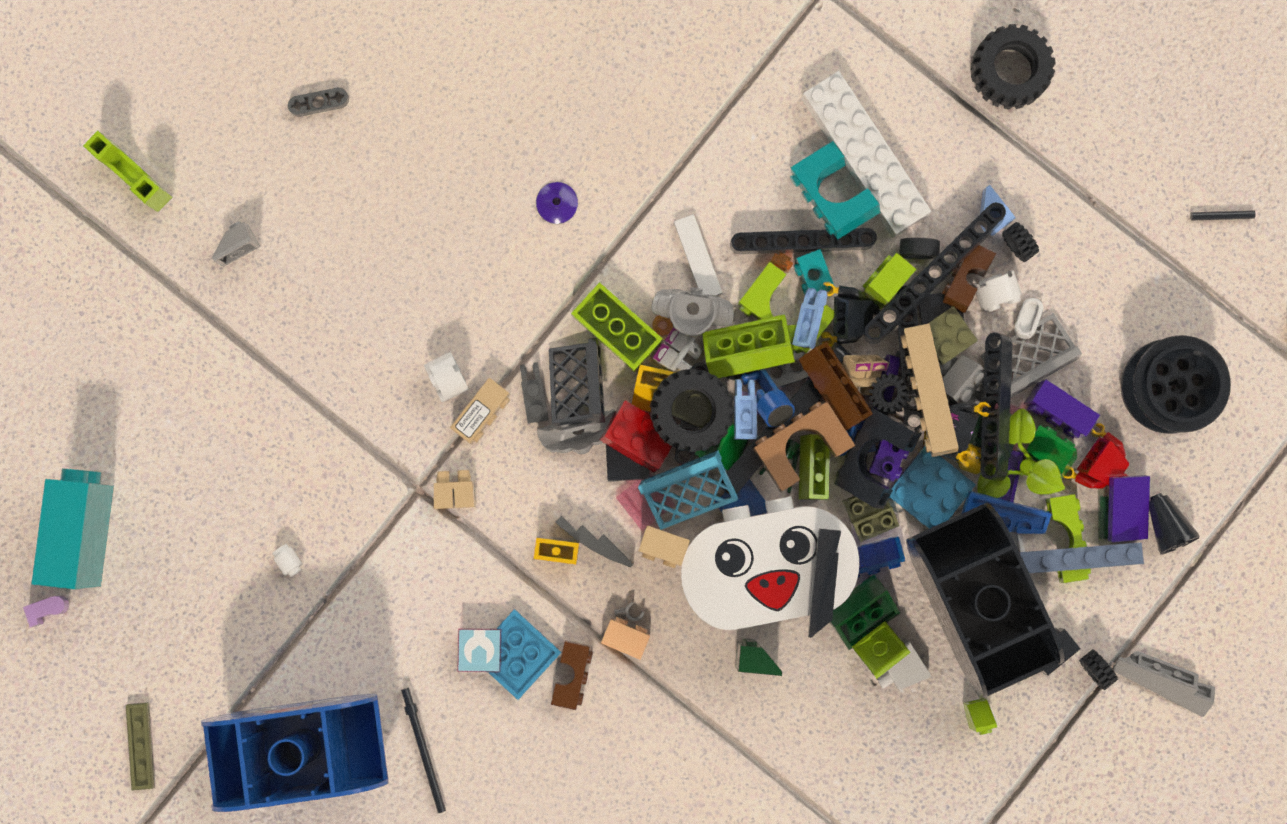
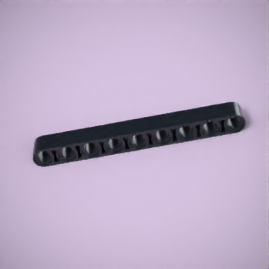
(939, 264)
(748, 462)

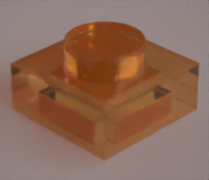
(782, 262)

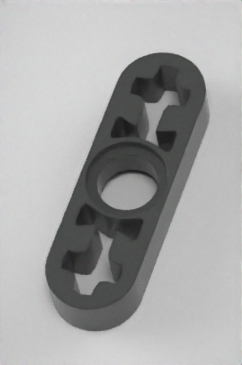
(311, 96)

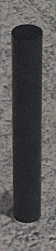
(1222, 215)

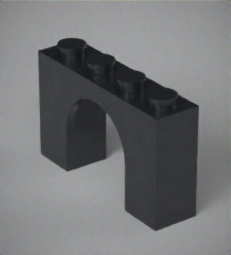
(854, 473)

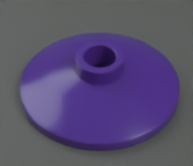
(556, 213)

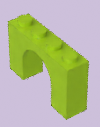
(130, 172)
(757, 301)

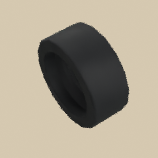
(919, 248)

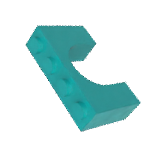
(838, 217)

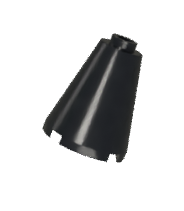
(1170, 525)

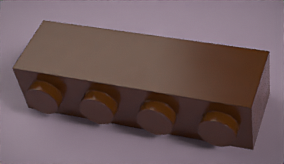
(835, 385)

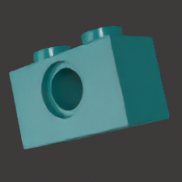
(816, 262)

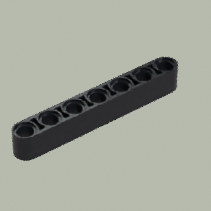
(793, 245)
(910, 411)
(1001, 416)

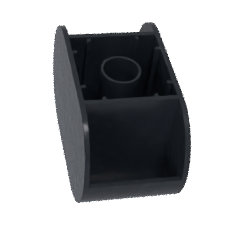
(985, 600)

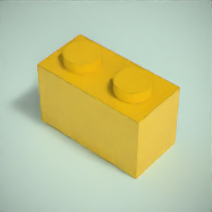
(556, 551)

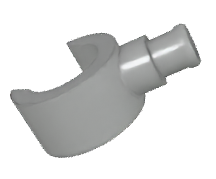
(625, 612)

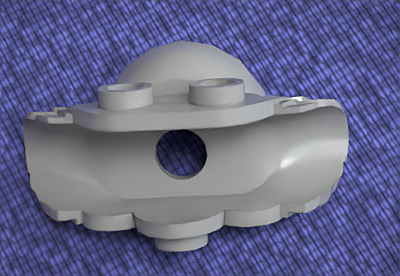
(674, 303)
(563, 439)

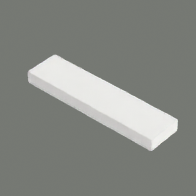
(697, 255)

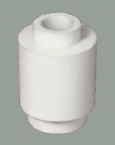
(287, 560)

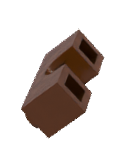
(960, 292)
(568, 694)

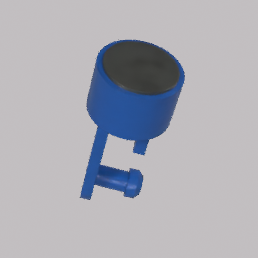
(773, 404)

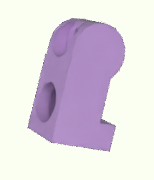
(52, 605)

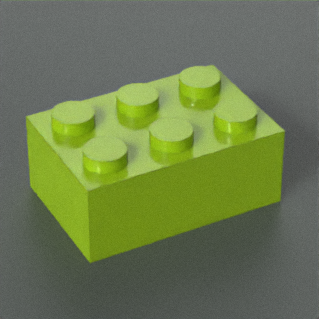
(890, 278)

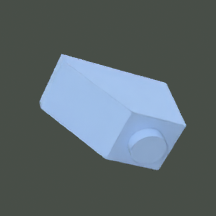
(990, 196)

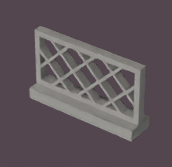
(1045, 368)

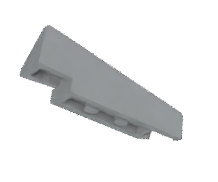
(1168, 681)

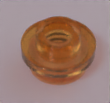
(662, 332)

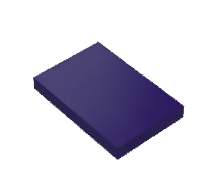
(1128, 508)

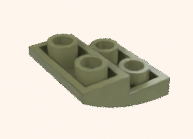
(869, 520)

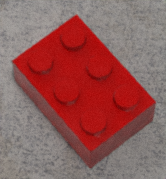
(635, 437)

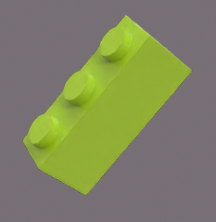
(813, 468)

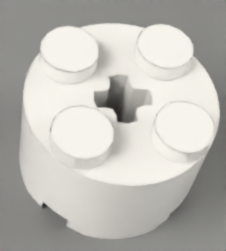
(998, 290)
(446, 377)

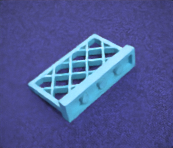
(681, 473)

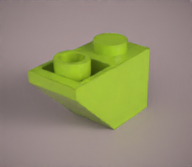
(980, 716)

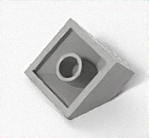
(235, 244)

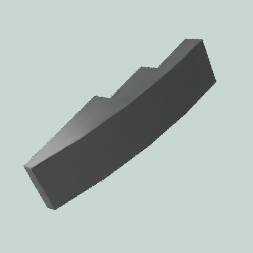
(601, 546)

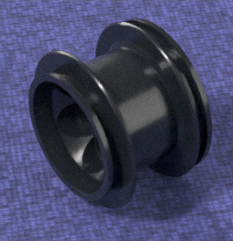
(1208, 396)

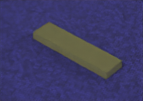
(140, 746)

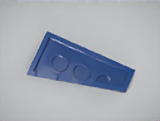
(1016, 516)

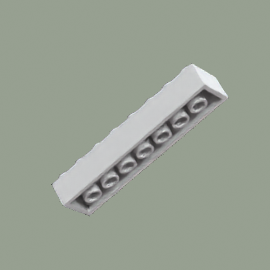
(866, 153)

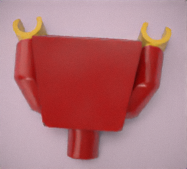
(1103, 461)

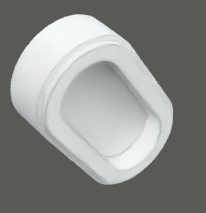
(1028, 318)

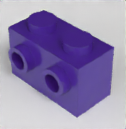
(887, 461)

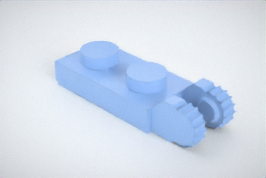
(810, 318)
(745, 411)

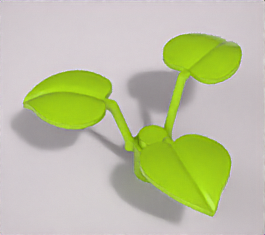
(1043, 476)

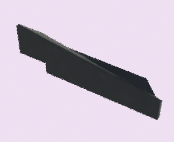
(824, 580)

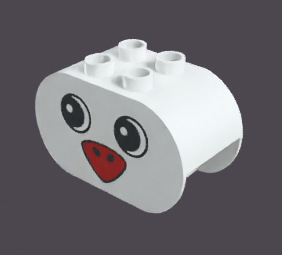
(763, 565)

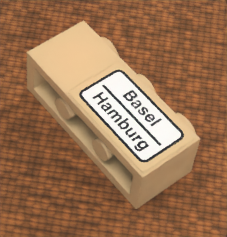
(481, 411)

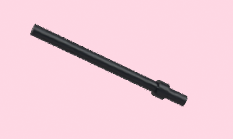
(411, 710)

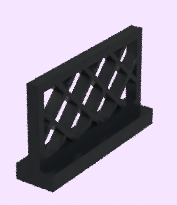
(594, 386)

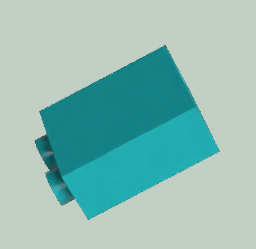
(73, 531)

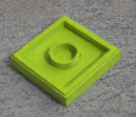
(881, 649)

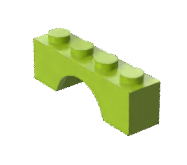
(1065, 512)

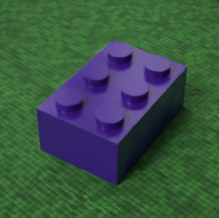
(1061, 410)

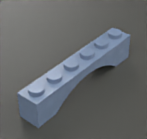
(1083, 557)

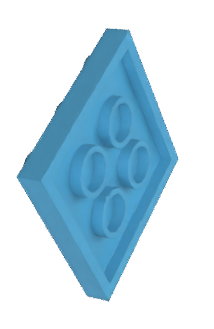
(931, 489)
(523, 654)

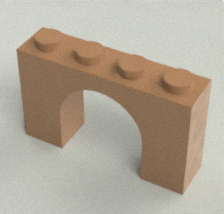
(819, 421)

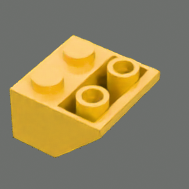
(646, 383)

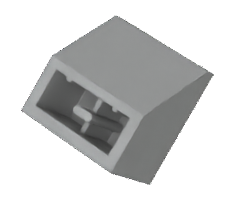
(964, 382)

